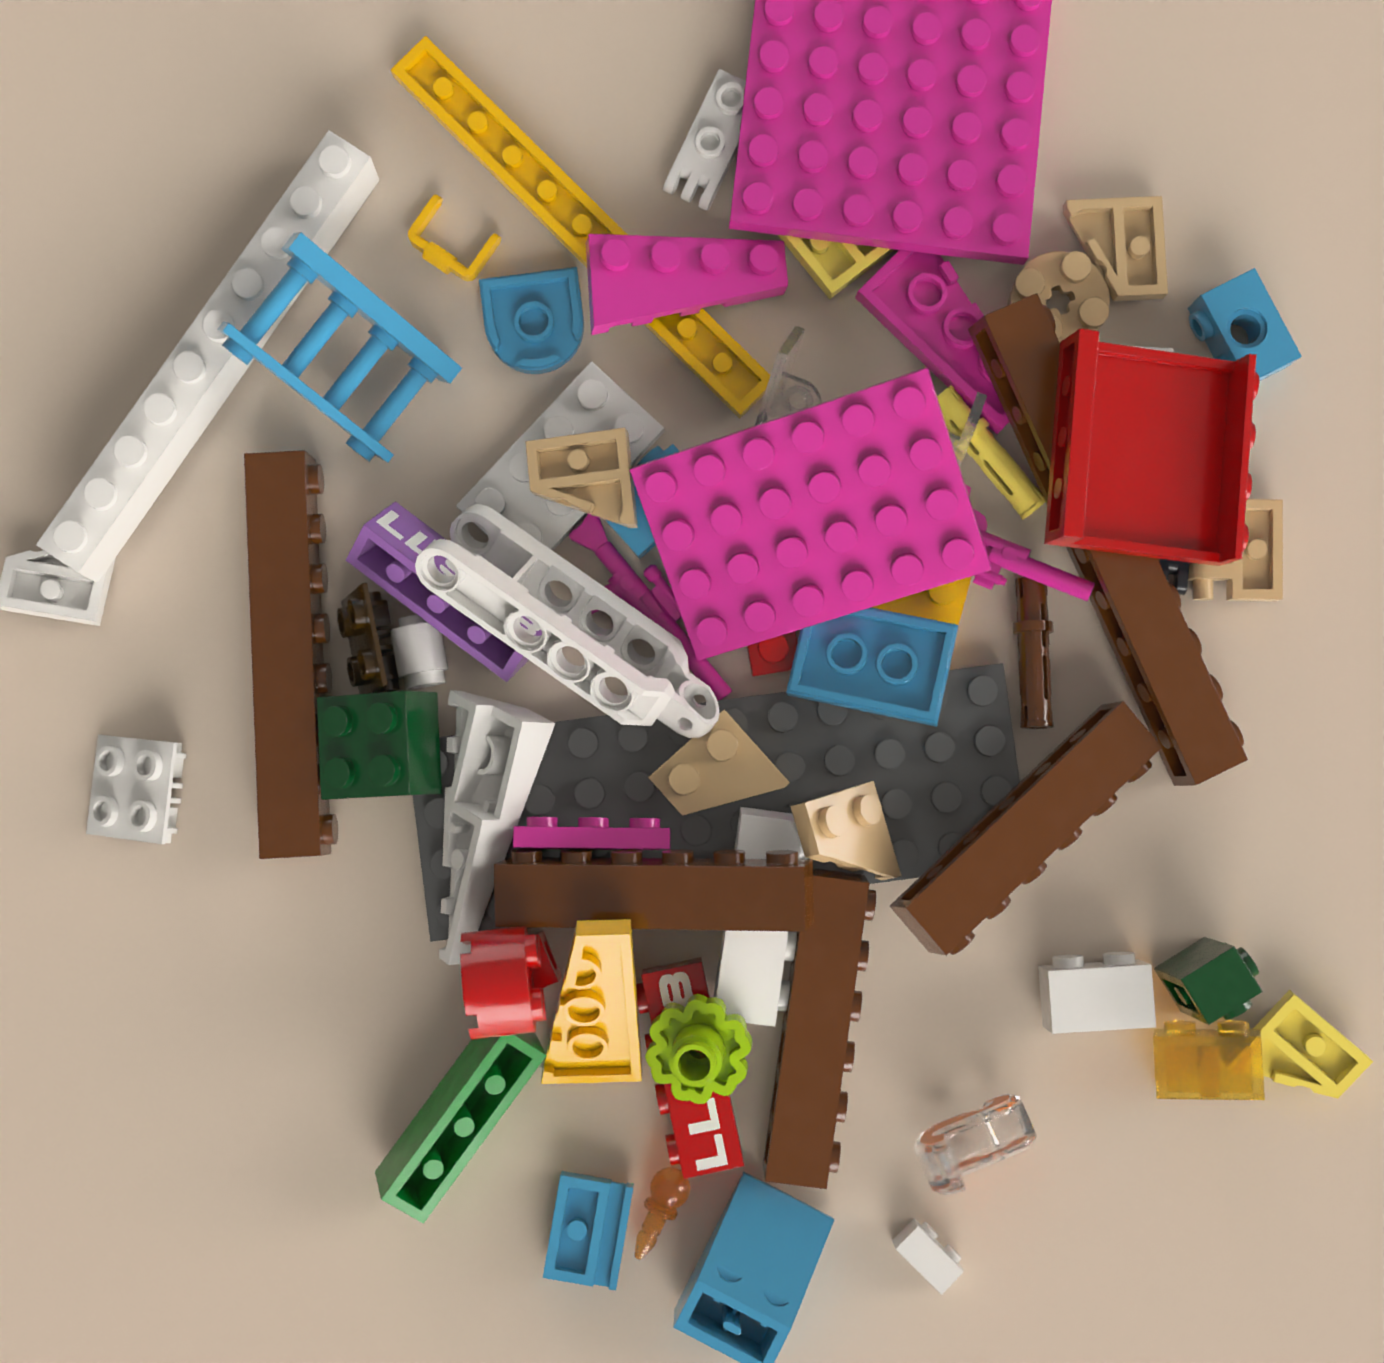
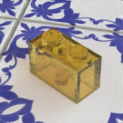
(1208, 1062)

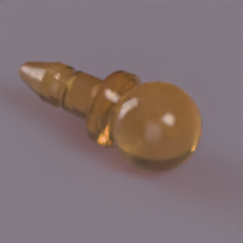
(667, 1193)

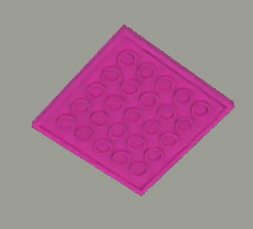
(894, 124)

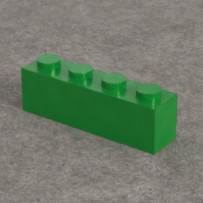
(456, 1121)

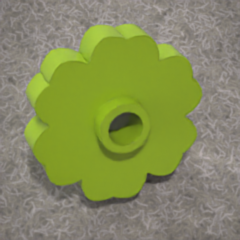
(705, 1028)

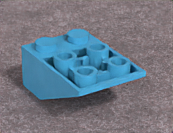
(753, 1273)

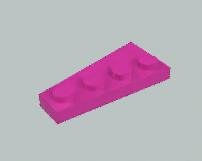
(665, 275)
(931, 315)

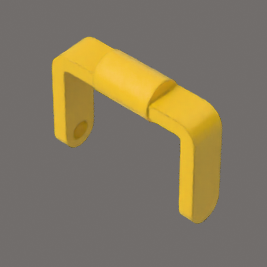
(440, 257)

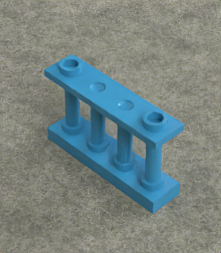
(347, 299)

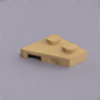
(586, 473)

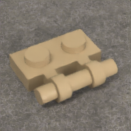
(1260, 570)

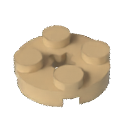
(1071, 276)

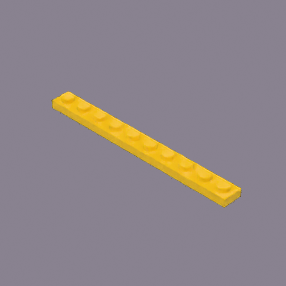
(567, 212)

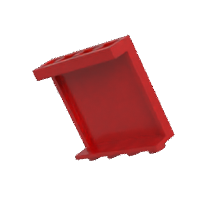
(1150, 452)

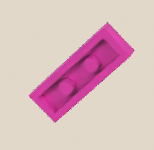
(592, 834)

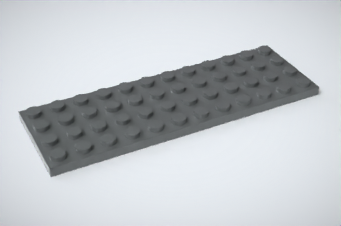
(926, 776)

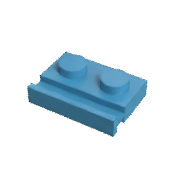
(588, 1230)

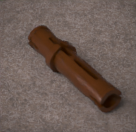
(1034, 659)

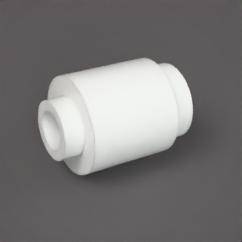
(419, 653)

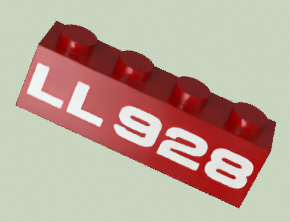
(706, 1133)

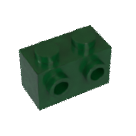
(1210, 980)

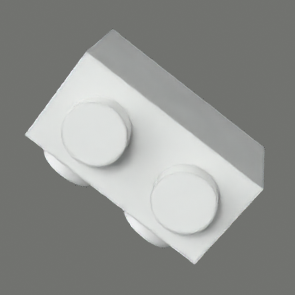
(1096, 994)

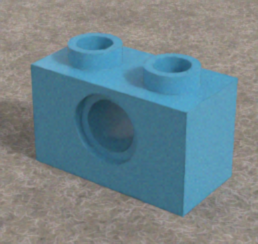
(1246, 304)

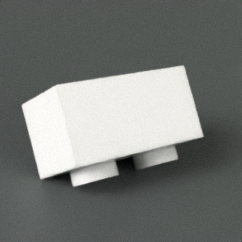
(932, 1260)

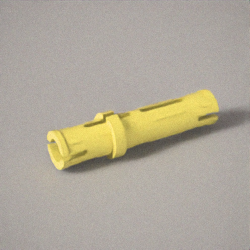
(991, 456)

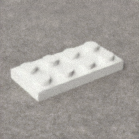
(585, 406)

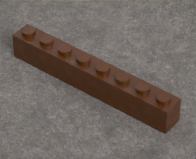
(288, 650)

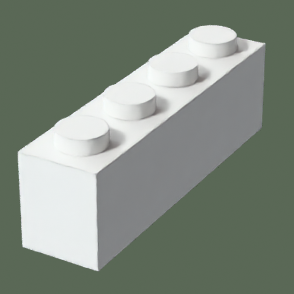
(754, 960)

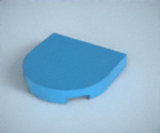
(533, 318)

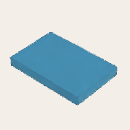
(876, 664)

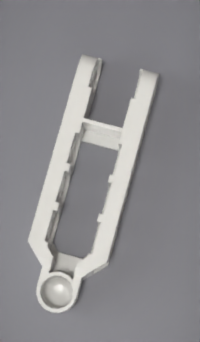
(512, 579)

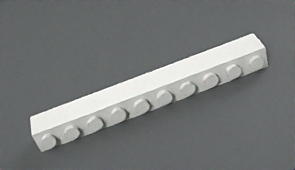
(199, 369)

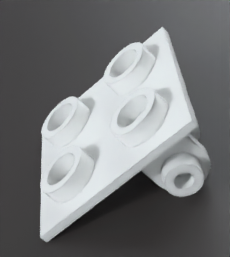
(135, 789)

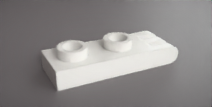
(710, 141)

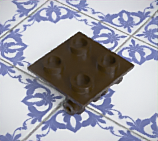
(358, 621)

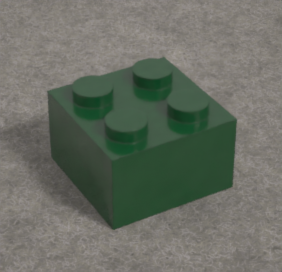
(379, 745)

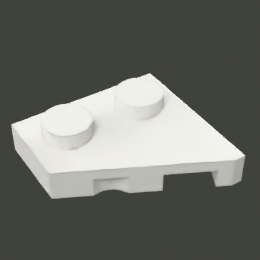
(48, 588)

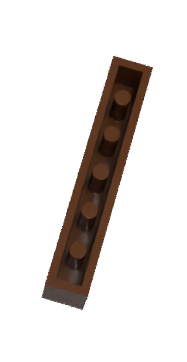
(1026, 828)
(656, 892)
(816, 1032)

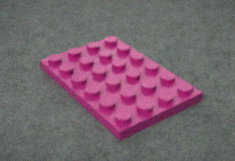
(812, 515)

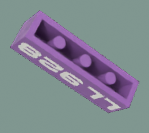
(388, 555)

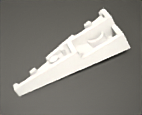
(494, 770)

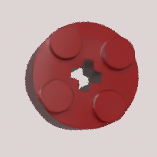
(500, 982)

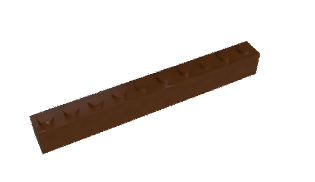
(1130, 591)

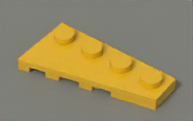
(597, 1009)

